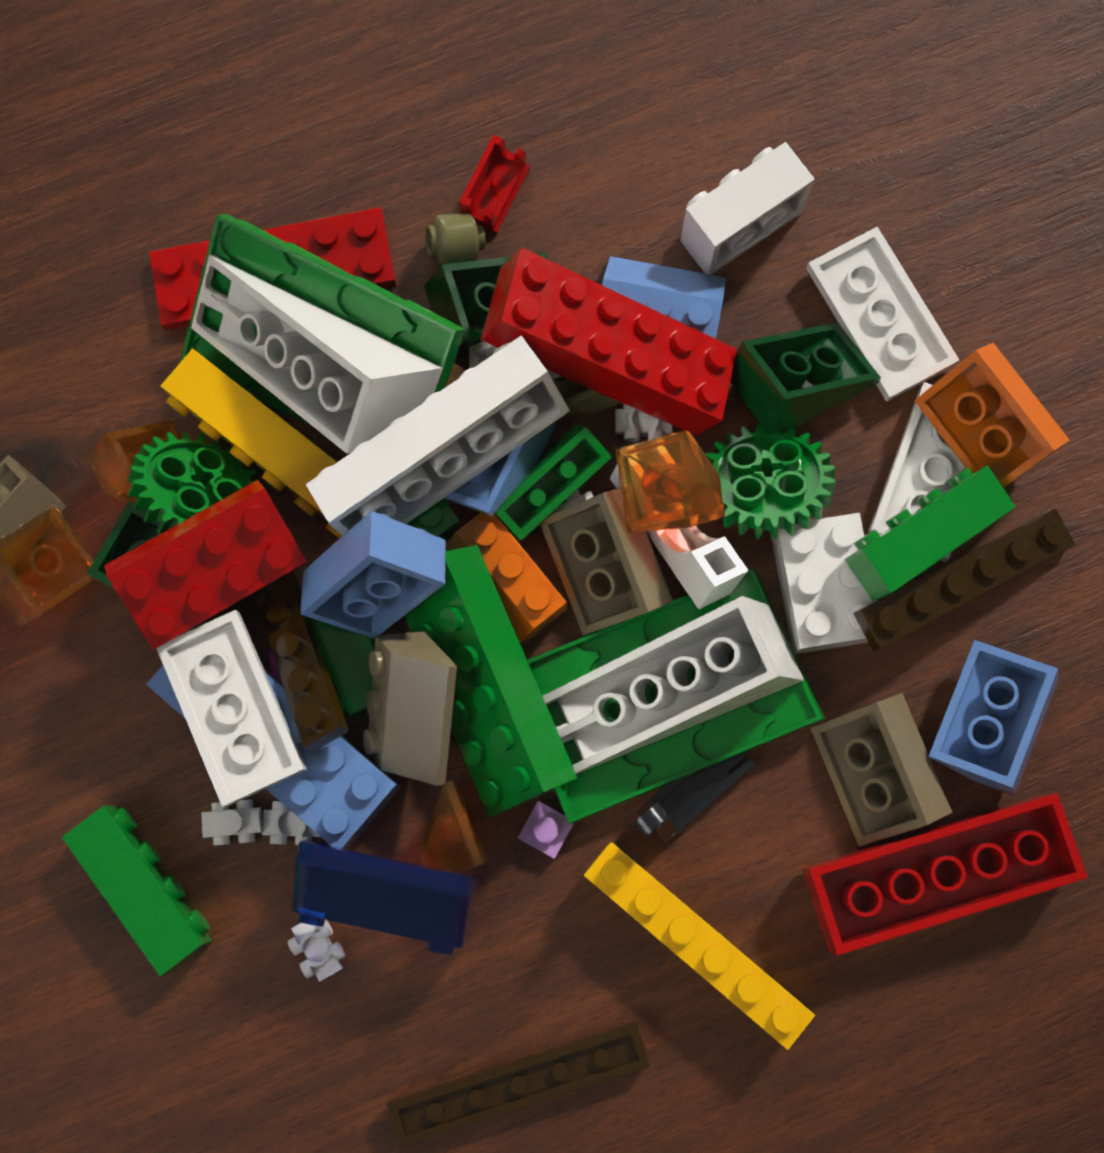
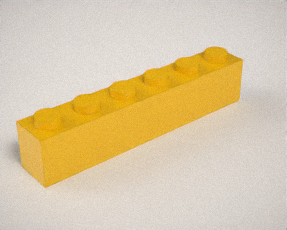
(249, 427)
(699, 945)

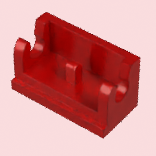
(494, 185)

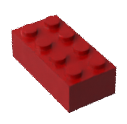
(204, 564)

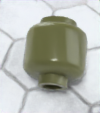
(454, 238)

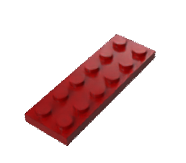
(349, 241)

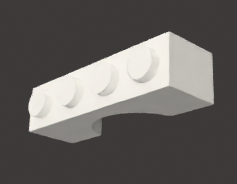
(701, 563)

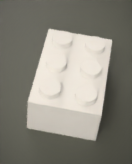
(745, 208)
(819, 584)

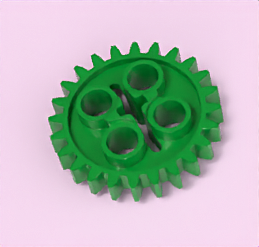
(183, 478)
(772, 480)

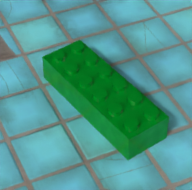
(497, 702)

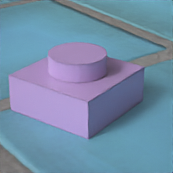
(545, 829)

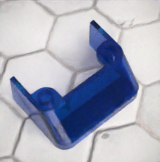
(383, 895)

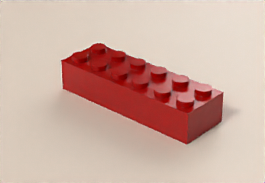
(611, 342)
(943, 873)

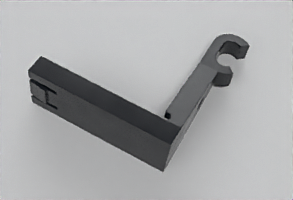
(686, 798)

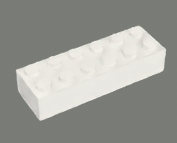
(442, 441)

